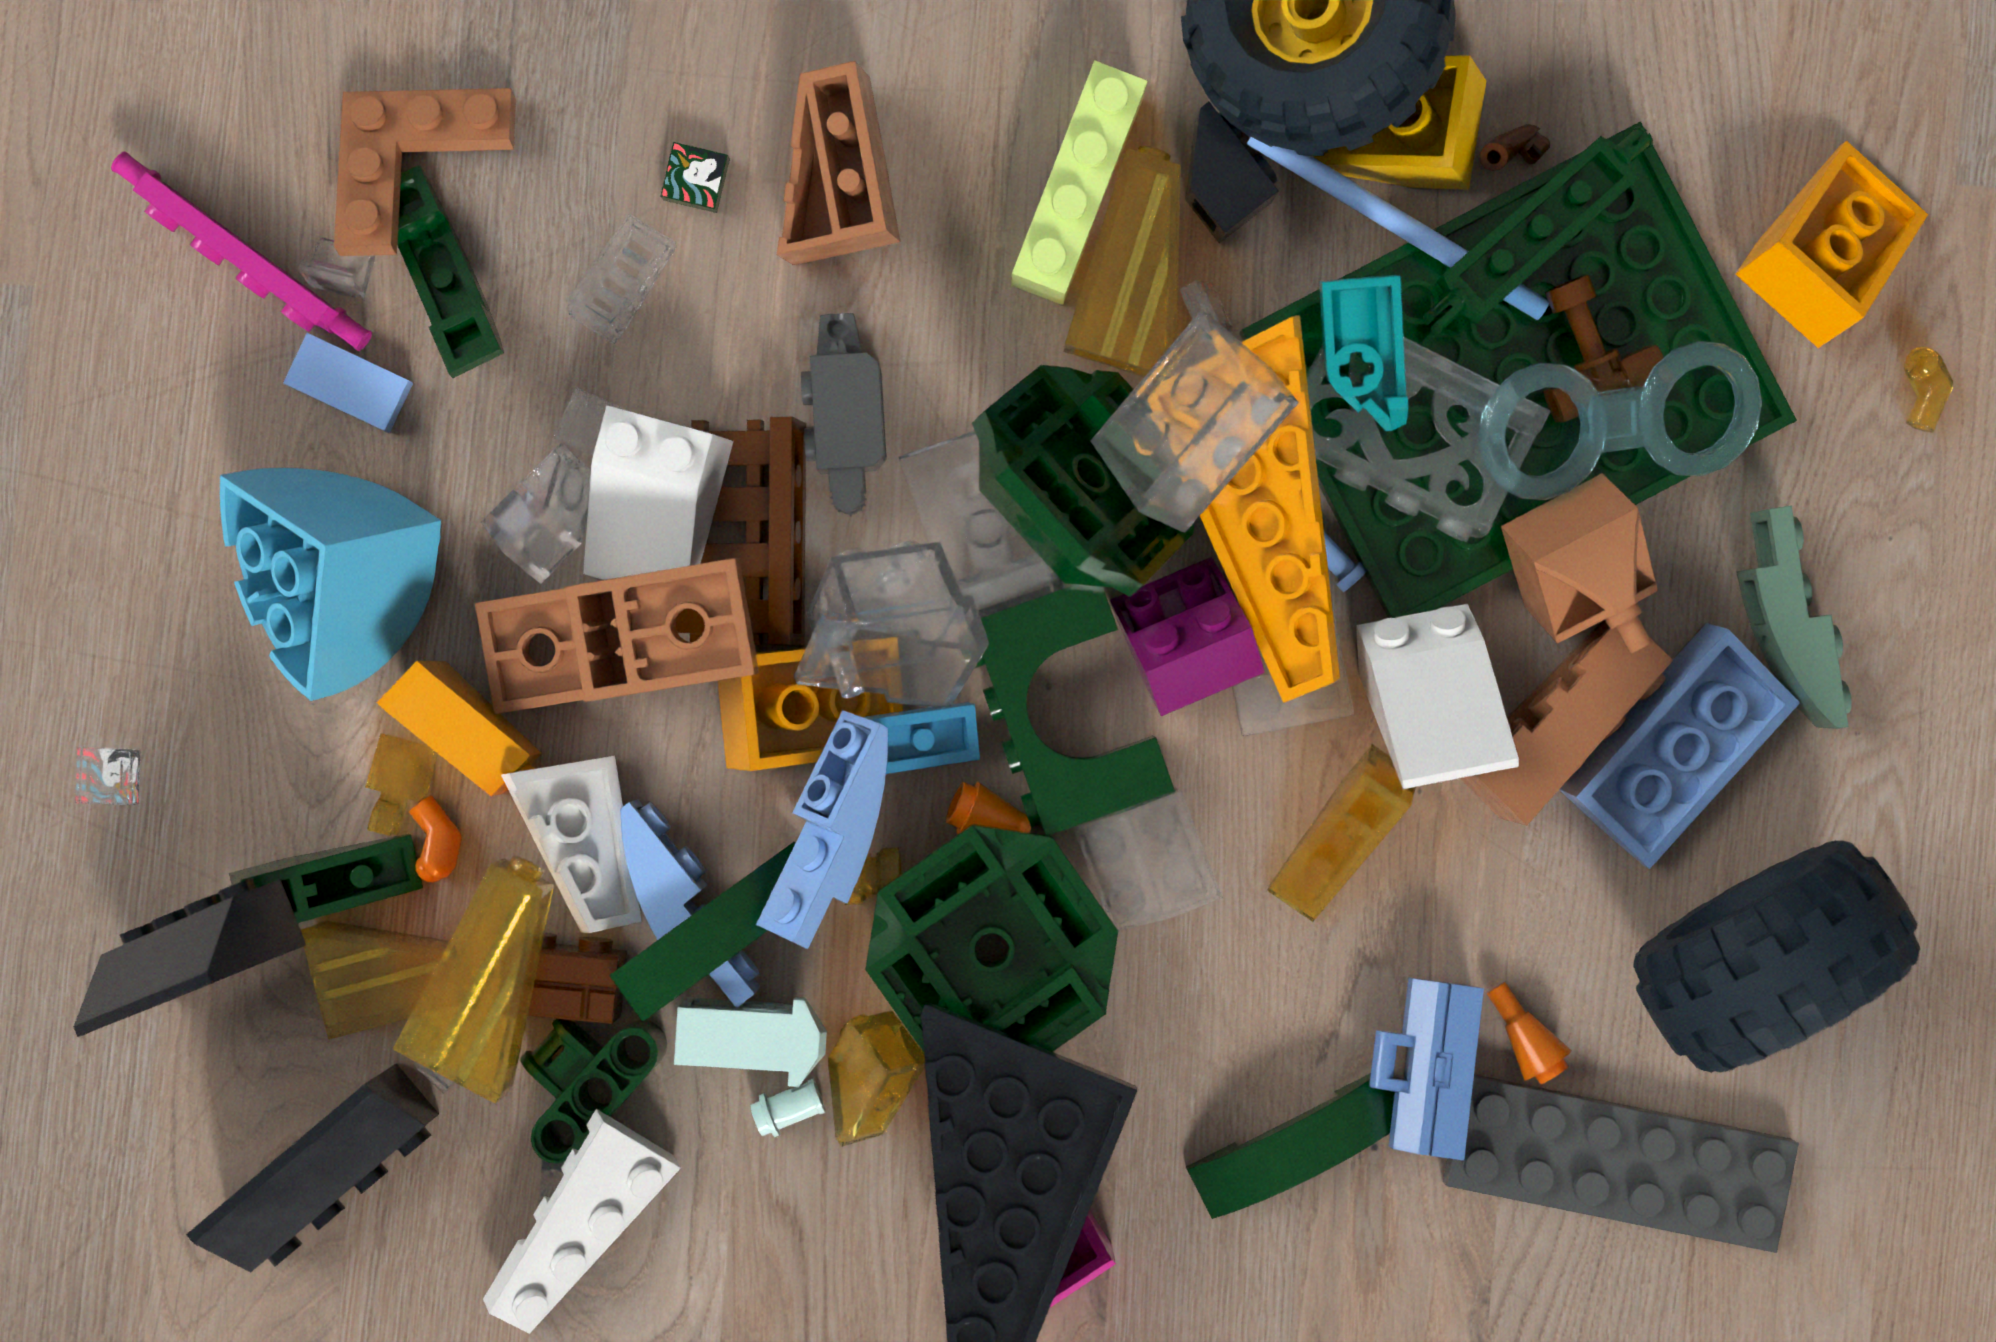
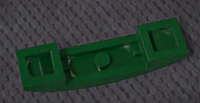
(444, 278)
(699, 942)
(1294, 1150)

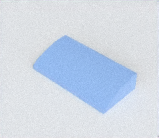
(1680, 744)

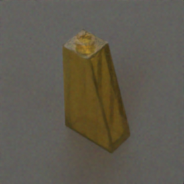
(1131, 285)
(482, 987)

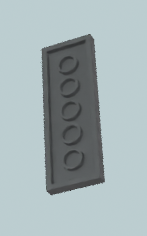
(1625, 1164)

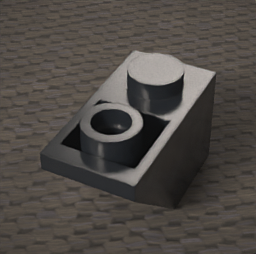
(1223, 178)

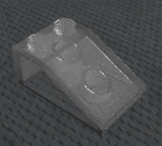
(978, 541)

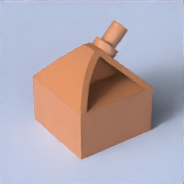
(1583, 562)

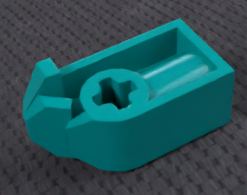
(1366, 319)

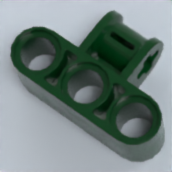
(571, 1070)

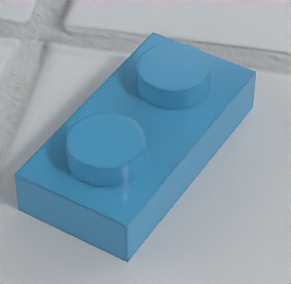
(930, 737)

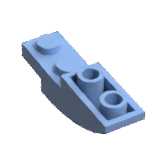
(841, 818)
(666, 883)

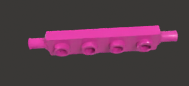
(218, 242)

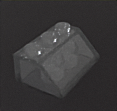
(1192, 423)

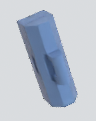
(1438, 1079)

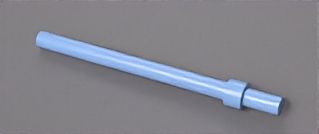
(1388, 217)

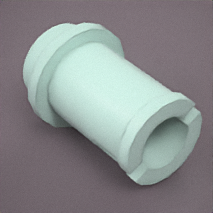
(787, 1108)

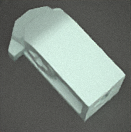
(750, 1036)

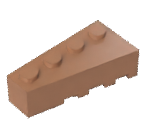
(1568, 719)

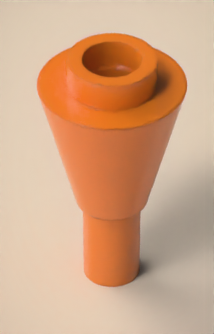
(1534, 1045)

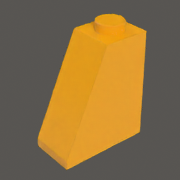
(459, 724)

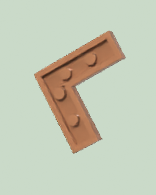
(385, 124)

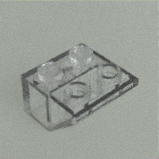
(1147, 862)

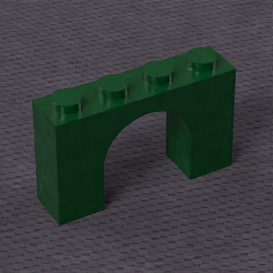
(1062, 787)

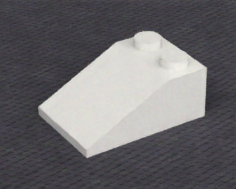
(650, 495)
(1435, 696)

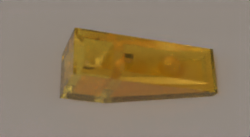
(1343, 834)

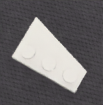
(579, 834)

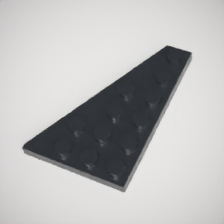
(1014, 1169)

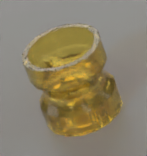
(876, 874)

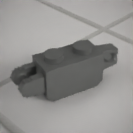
(846, 411)

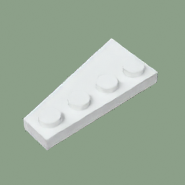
(593, 1204)

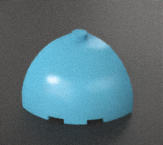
(328, 570)

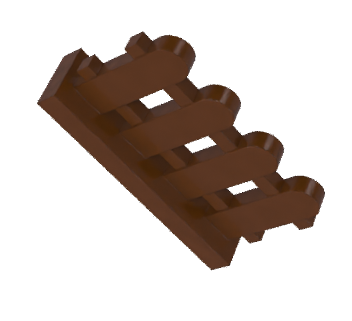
(785, 510)

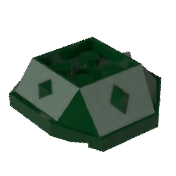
(1058, 488)
(1005, 885)

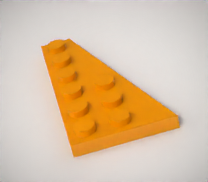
(1273, 534)

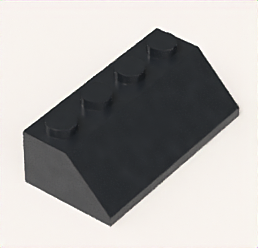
(189, 951)
(317, 1171)

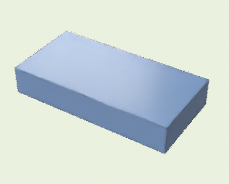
(348, 382)

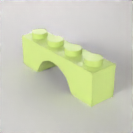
(1078, 182)

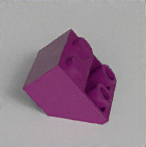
(1188, 636)

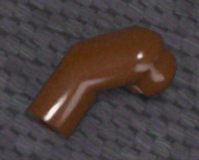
(1522, 140)

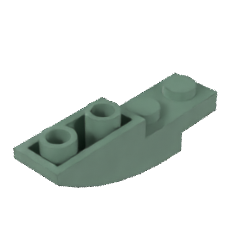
(1795, 645)

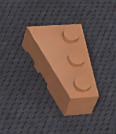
(838, 172)

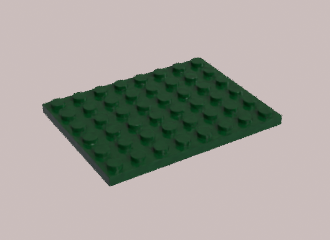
(1650, 288)

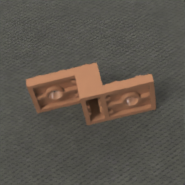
(617, 637)

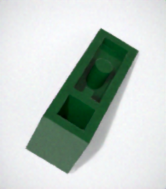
(341, 876)

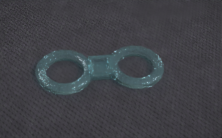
(1620, 420)

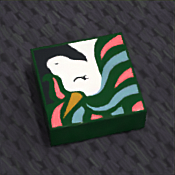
(695, 177)

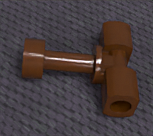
(1602, 367)

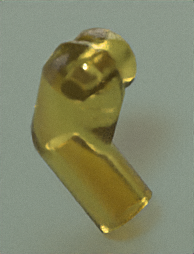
(1931, 386)

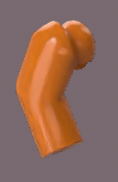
(441, 841)

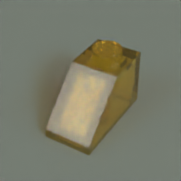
(871, 1075)

